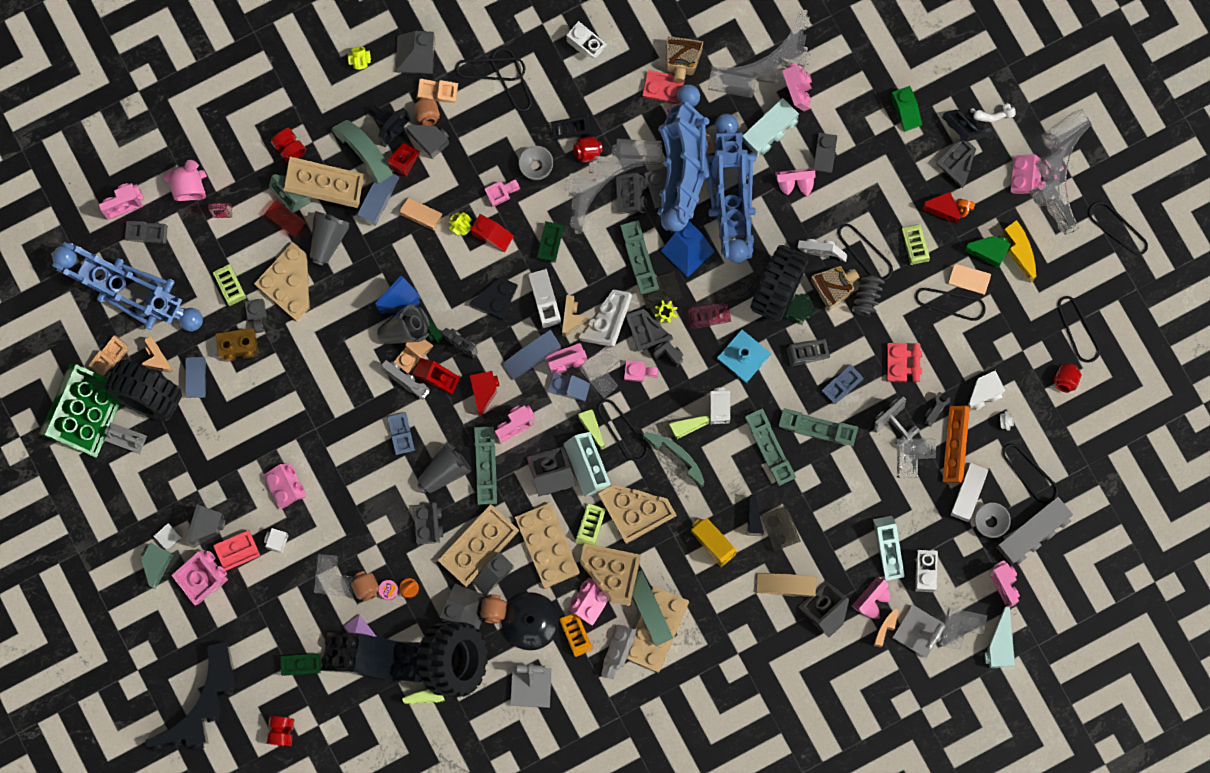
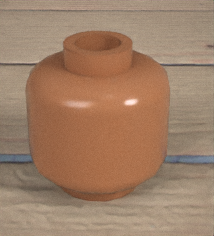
(426, 112)
(365, 586)
(493, 609)

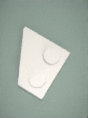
(824, 249)

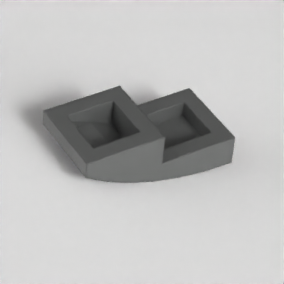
(146, 232)

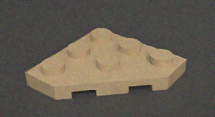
(288, 282)
(635, 511)
(612, 571)

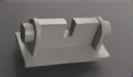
(125, 438)

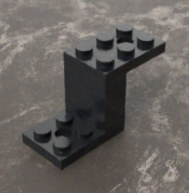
(371, 657)

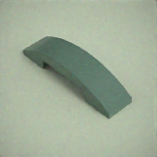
(364, 147)
(639, 257)
(818, 428)
(657, 441)
(770, 447)
(486, 465)
(650, 611)

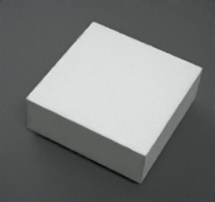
(167, 537)

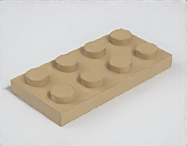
(323, 182)
(478, 545)
(547, 545)
(643, 648)

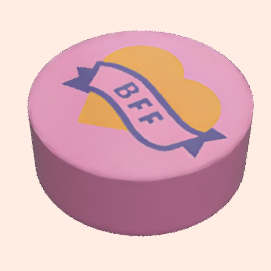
(388, 590)

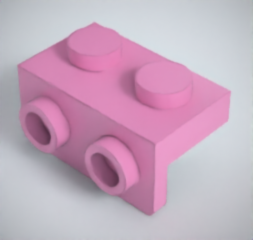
(1025, 174)
(566, 358)
(284, 485)
(588, 602)

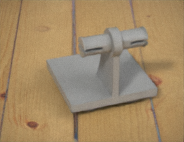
(883, 418)
(919, 631)
(531, 686)

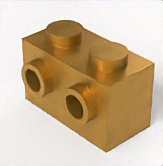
(237, 344)

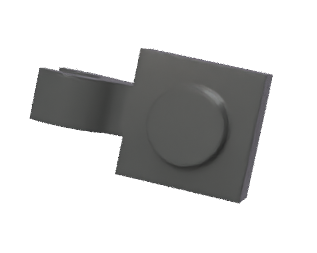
(256, 312)
(932, 414)

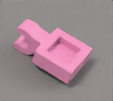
(499, 193)
(636, 371)

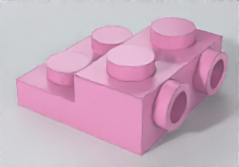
(798, 82)
(127, 199)
(520, 420)
(200, 576)
(1003, 577)

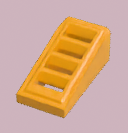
(581, 649)

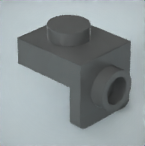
(673, 353)

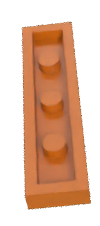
(956, 444)

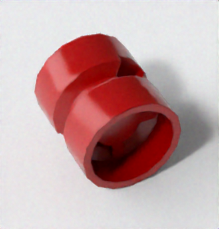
(288, 145)
(280, 731)

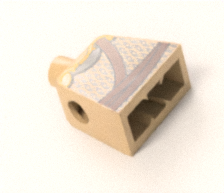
(682, 57)
(834, 285)

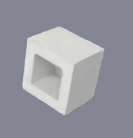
(276, 540)

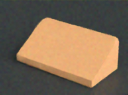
(420, 214)
(969, 279)

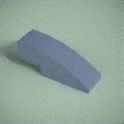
(377, 200)
(532, 355)

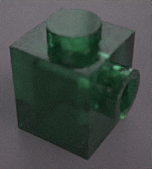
(800, 309)

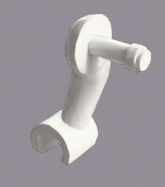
(985, 117)

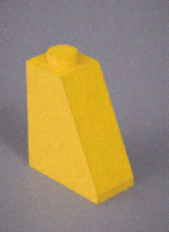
(713, 541)

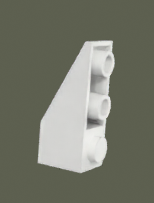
(545, 298)
(719, 406)

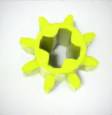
(359, 57)
(460, 223)
(663, 315)

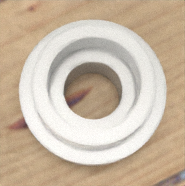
(1006, 421)

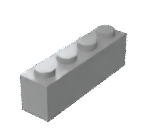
(1034, 531)

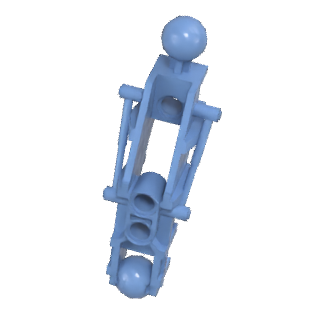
(685, 161)
(732, 210)
(65, 257)

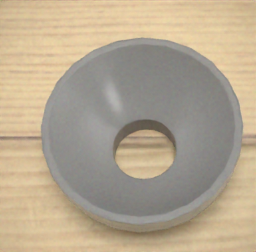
(532, 154)
(996, 511)

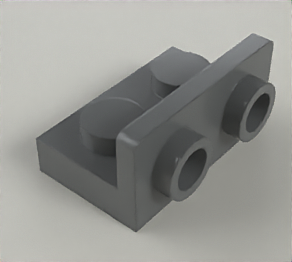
(631, 193)
(427, 524)

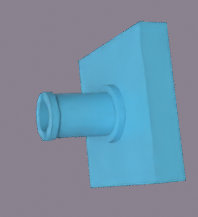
(744, 356)

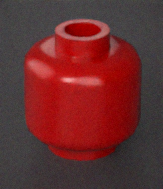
(587, 148)
(1067, 378)

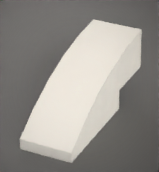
(969, 492)

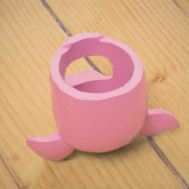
(186, 182)

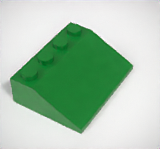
(80, 411)

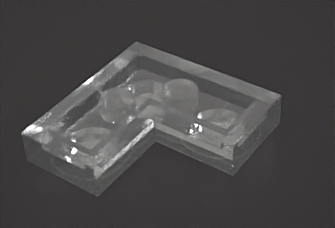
(596, 371)
(909, 452)
(327, 581)
(957, 623)

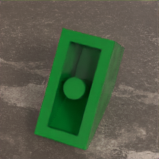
(906, 108)
(989, 249)

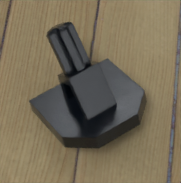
(391, 124)

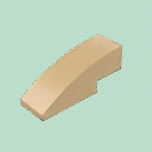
(786, 585)

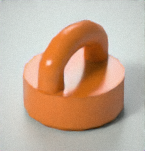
(965, 204)
(409, 588)

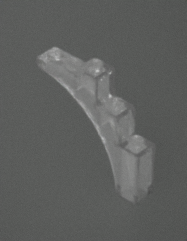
(742, 80)
(1054, 166)
(586, 186)

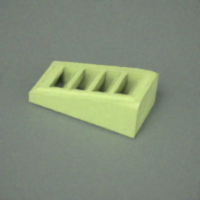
(920, 258)
(236, 297)
(589, 422)
(684, 427)
(587, 536)
(423, 697)

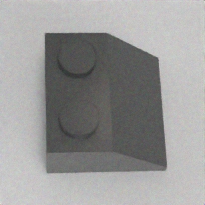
(551, 471)

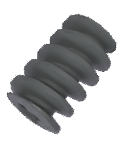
(867, 295)

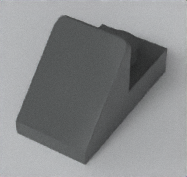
(825, 152)

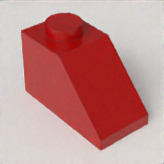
(491, 233)
(436, 375)
(484, 389)

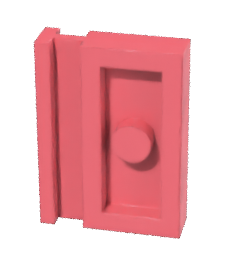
(661, 87)
(237, 550)

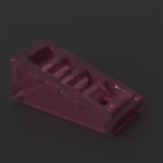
(220, 210)
(710, 321)

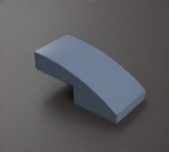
(195, 377)
(843, 384)
(401, 433)

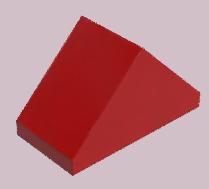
(403, 159)
(944, 207)

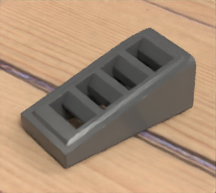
(792, 356)

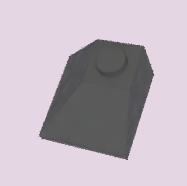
(415, 52)
(204, 526)
(463, 606)
(826, 609)

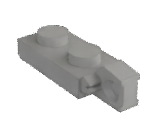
(405, 380)
(618, 650)

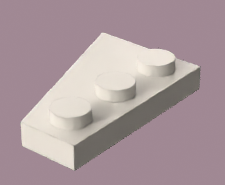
(608, 322)

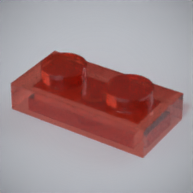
(285, 219)

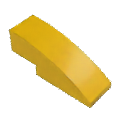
(1021, 250)

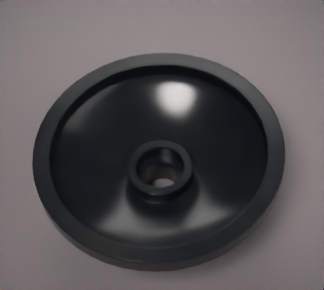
(530, 635)

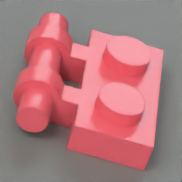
(897, 362)

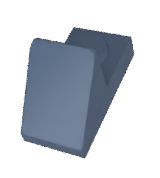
(569, 387)

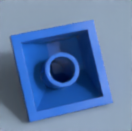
(688, 249)
(397, 297)

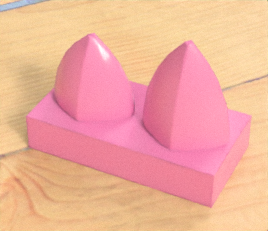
(804, 178)
(866, 602)

